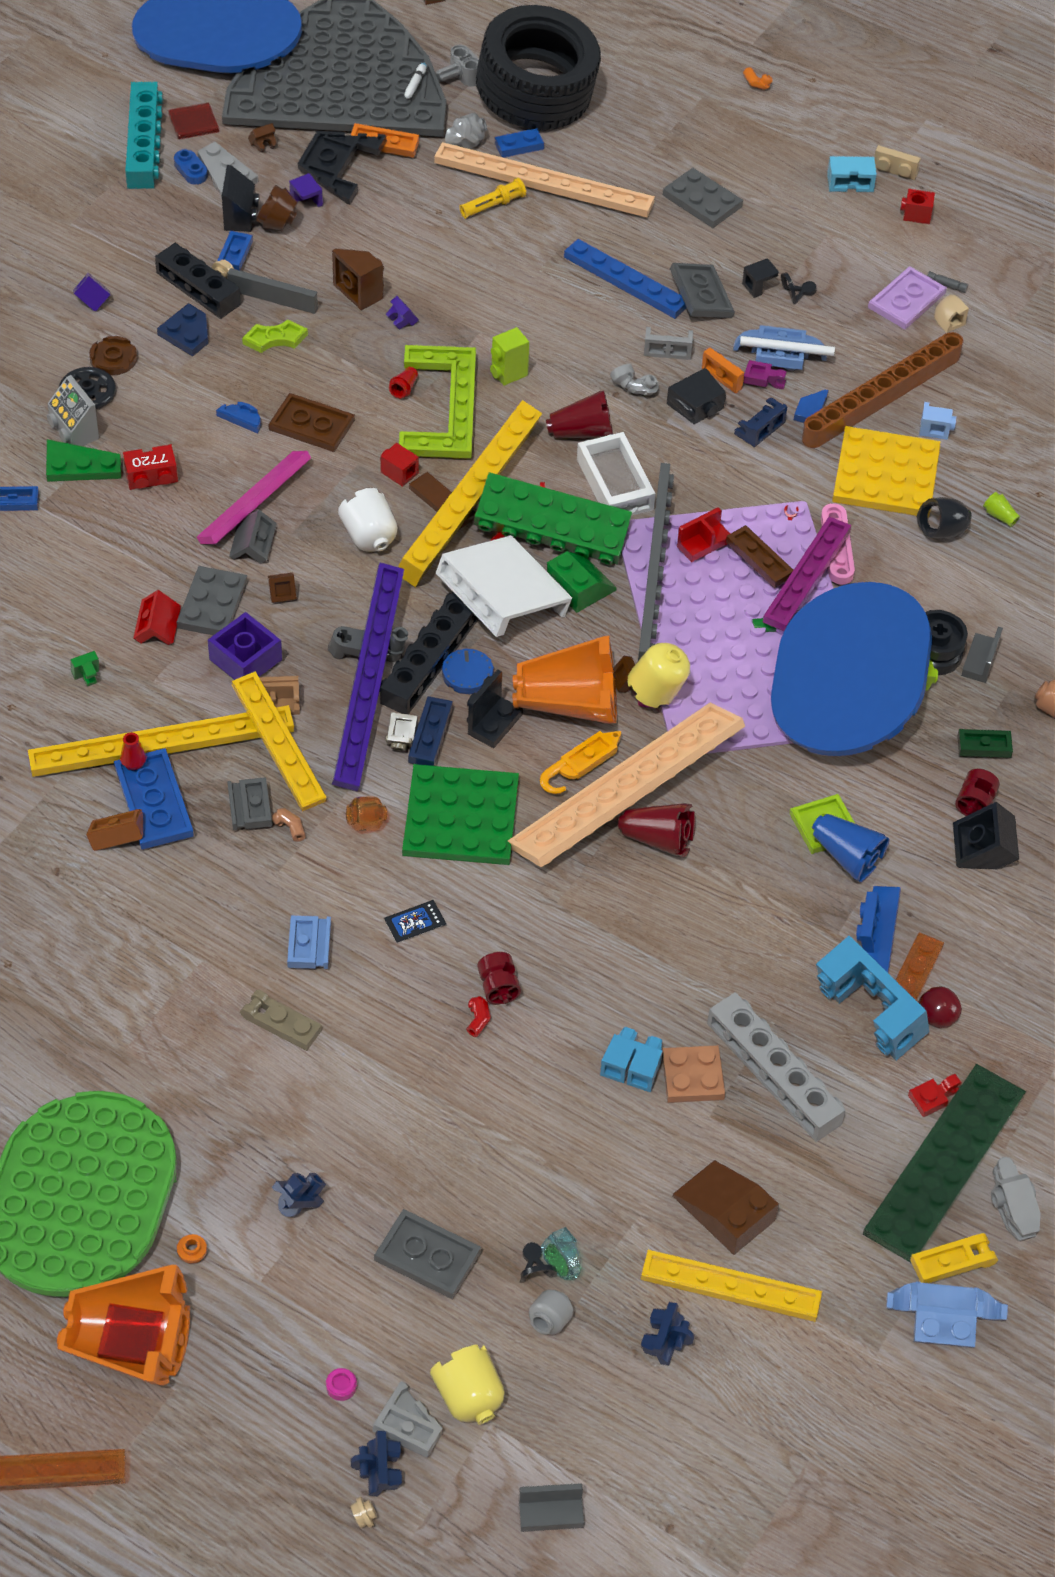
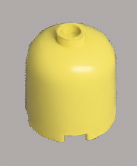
(659, 674)
(469, 1385)

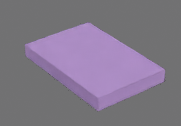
(907, 297)

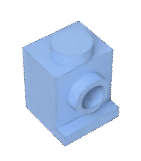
(936, 422)

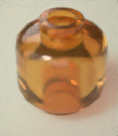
(366, 813)

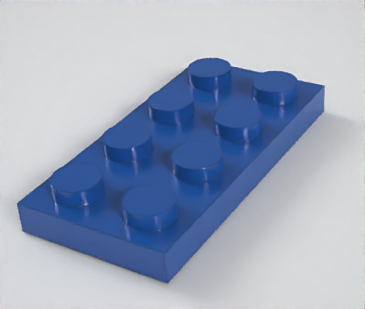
(158, 796)

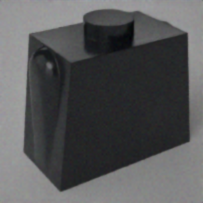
(697, 396)

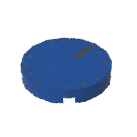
(466, 670)

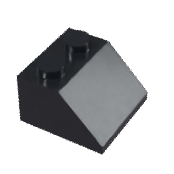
(239, 201)
(986, 838)

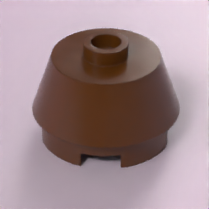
(278, 209)

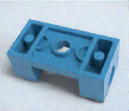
(851, 966)

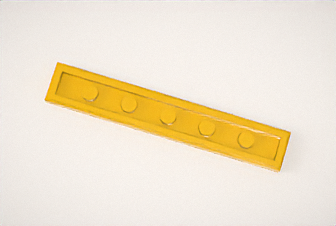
(279, 741)
(731, 1285)

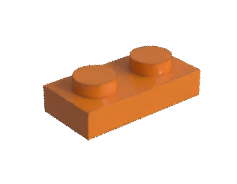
(723, 370)

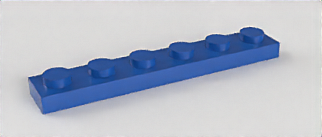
(625, 278)

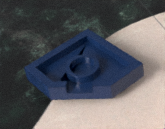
(186, 329)

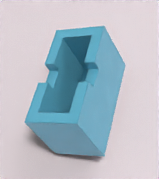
(851, 173)

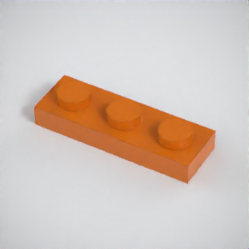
(397, 141)

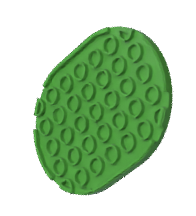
(82, 1192)

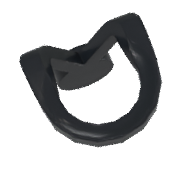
(807, 288)
(532, 1254)

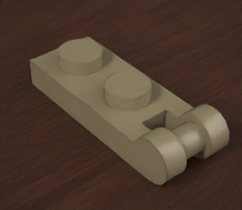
(281, 1020)

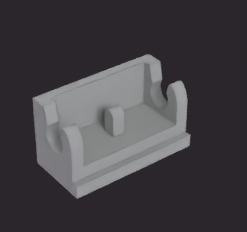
(668, 346)

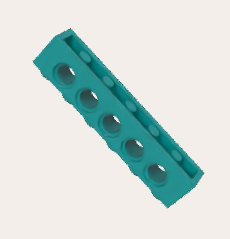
(143, 136)

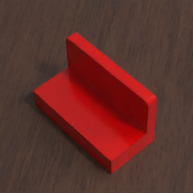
(157, 618)

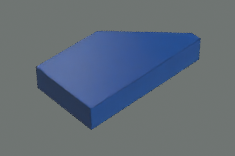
(810, 404)

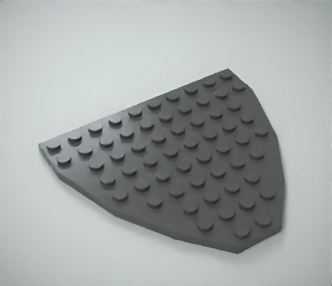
(341, 73)

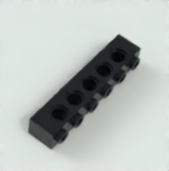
(426, 655)

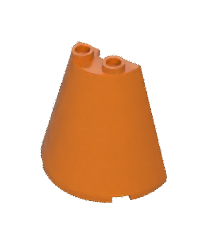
(570, 682)
(152, 1290)

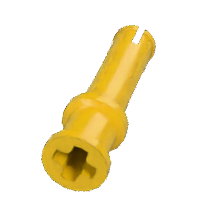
(503, 197)

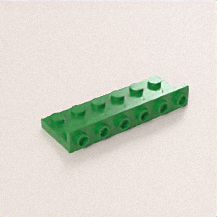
(552, 518)

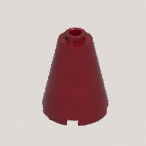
(582, 419)
(660, 827)

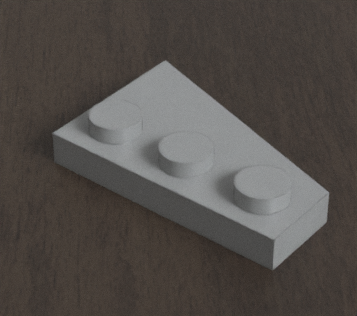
(216, 161)

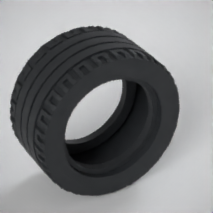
(544, 36)

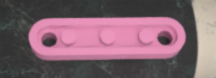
(842, 566)

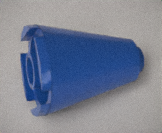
(851, 844)

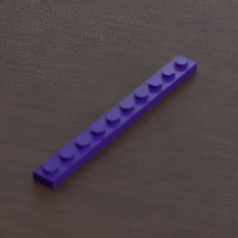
(368, 677)

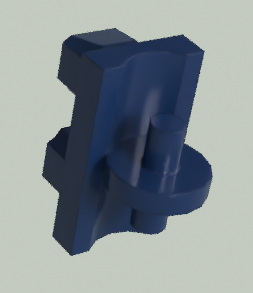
(299, 1193)
(672, 1333)
(373, 1464)

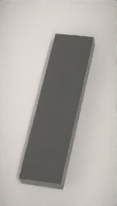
(274, 291)

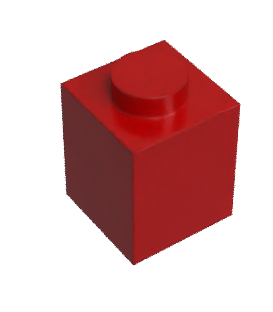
(399, 464)

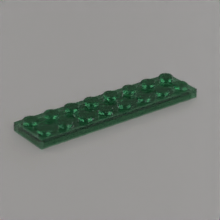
(944, 1163)

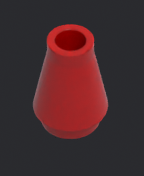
(402, 384)
(132, 752)

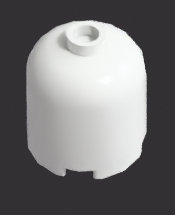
(369, 520)

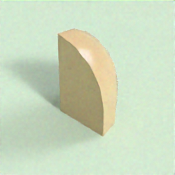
(951, 313)

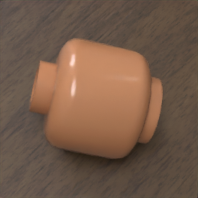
(1046, 698)

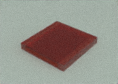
(193, 121)
(129, 1333)

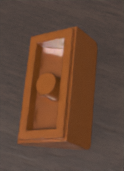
(116, 830)

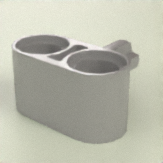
(462, 65)

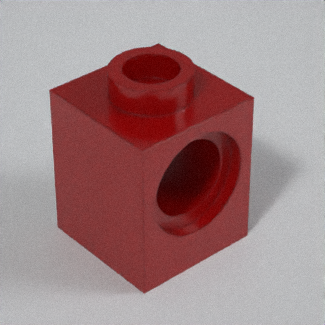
(918, 206)

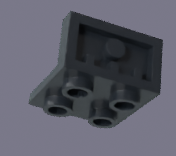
(489, 713)

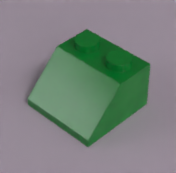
(580, 579)

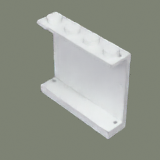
(501, 582)

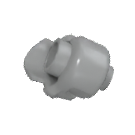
(466, 131)

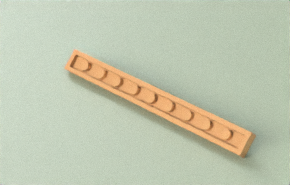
(545, 179)

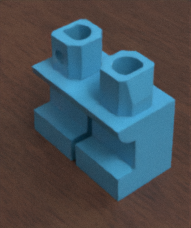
(632, 1058)

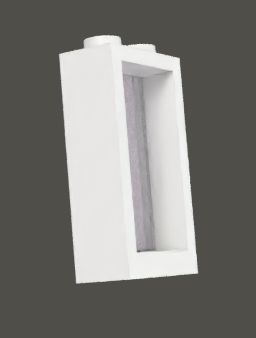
(616, 473)

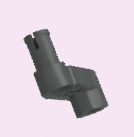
(348, 641)

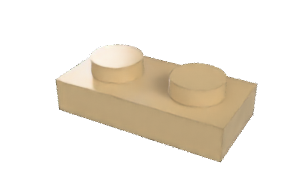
(896, 162)

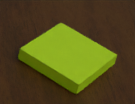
(806, 814)

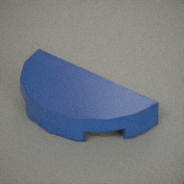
(241, 415)

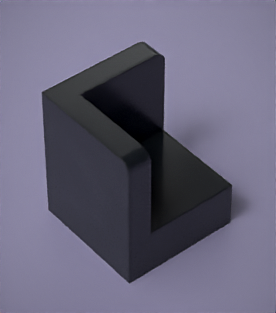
(756, 274)

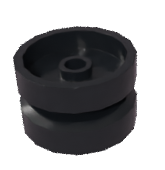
(948, 640)

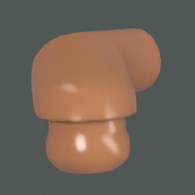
(294, 822)

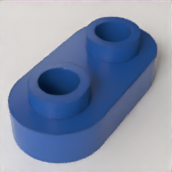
(190, 166)

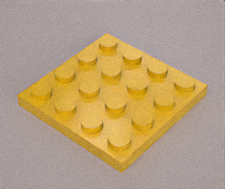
(886, 471)

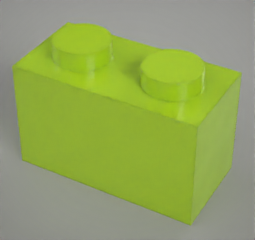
(510, 356)

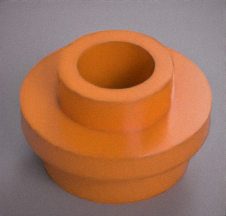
(195, 1255)

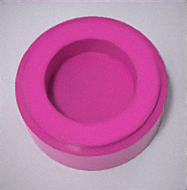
(341, 1384)

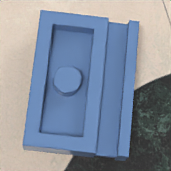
(309, 942)

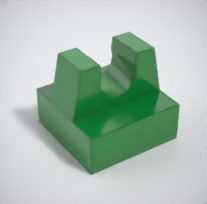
(85, 667)

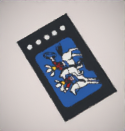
(415, 921)

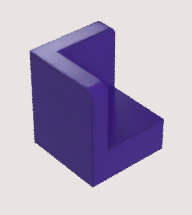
(306, 187)
(91, 292)

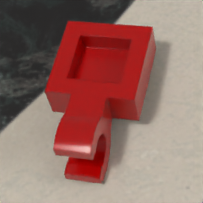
(932, 1097)

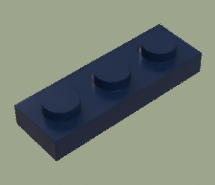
(430, 731)

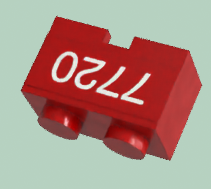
(150, 467)

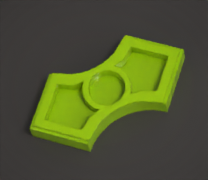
(265, 337)

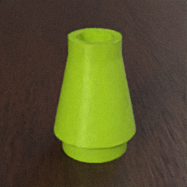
(1001, 509)

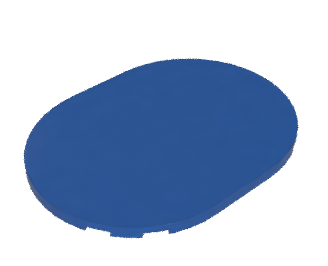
(217, 33)
(851, 668)

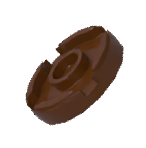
(113, 355)

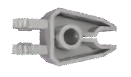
(1015, 1200)

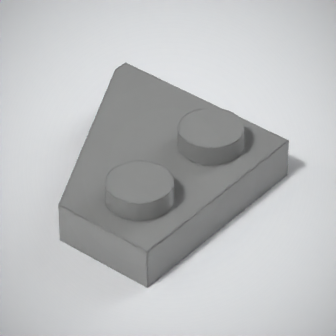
(408, 1422)

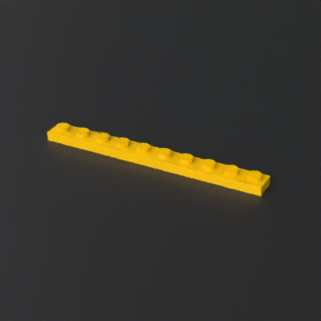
(173, 738)

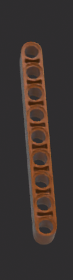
(882, 390)

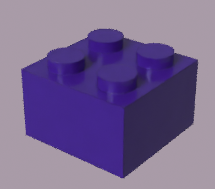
(244, 648)

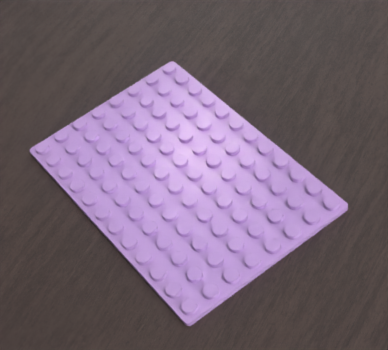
(710, 614)

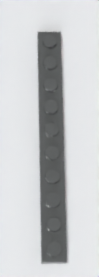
(657, 555)

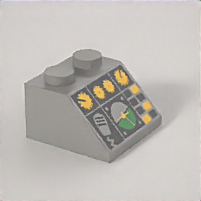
(73, 414)

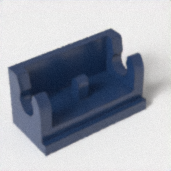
(763, 423)

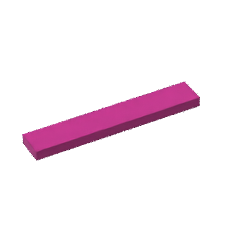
(253, 497)

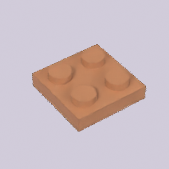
(693, 1074)

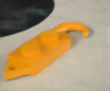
(581, 759)

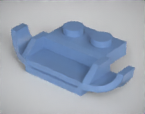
(780, 358)
(946, 1312)

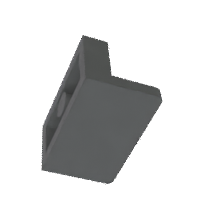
(254, 537)
(981, 656)
(551, 1507)

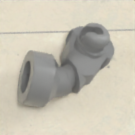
(624, 377)

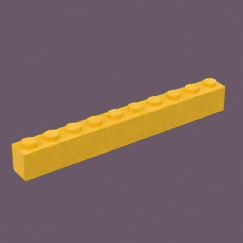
(468, 493)

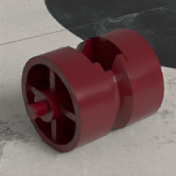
(977, 791)
(499, 978)

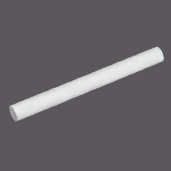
(787, 346)

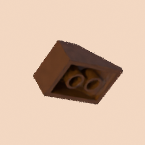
(728, 1205)

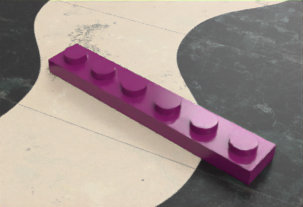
(807, 573)

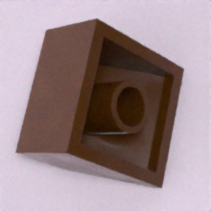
(358, 276)

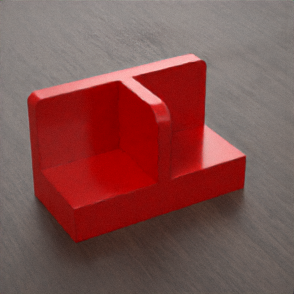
(702, 535)

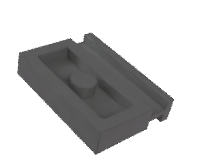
(249, 803)

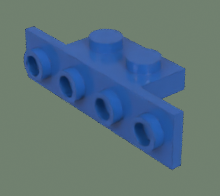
(879, 923)

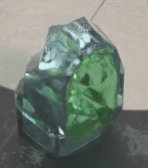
(561, 1251)

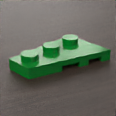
(77, 463)

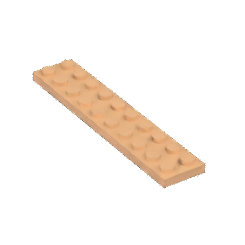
(625, 784)

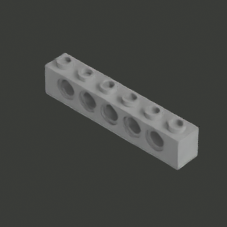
(778, 1080)

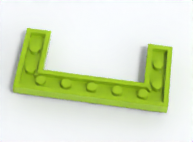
(458, 440)

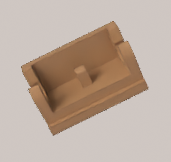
(283, 691)

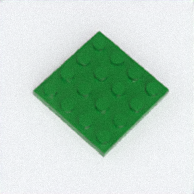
(460, 814)

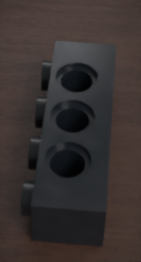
(198, 280)

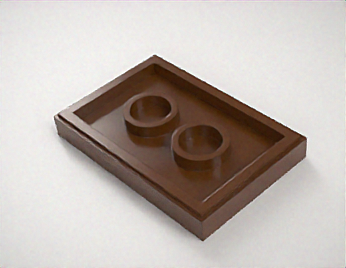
(311, 422)

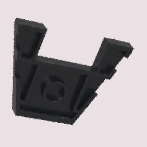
(329, 156)

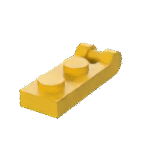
(953, 1258)

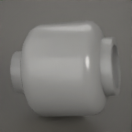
(550, 1312)

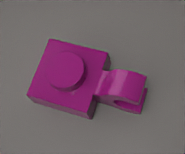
(762, 373)

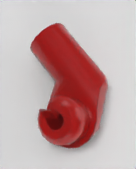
(482, 1015)

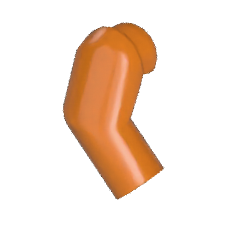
(757, 82)

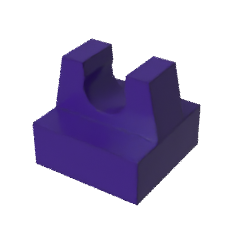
(403, 312)

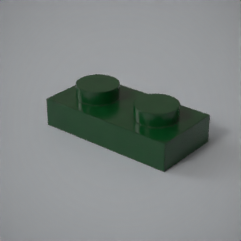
(985, 743)

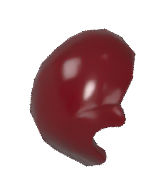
(941, 1006)

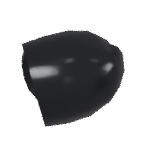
(953, 518)

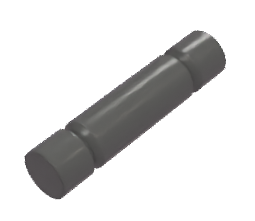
(948, 282)

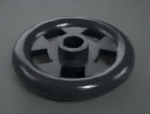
(91, 386)

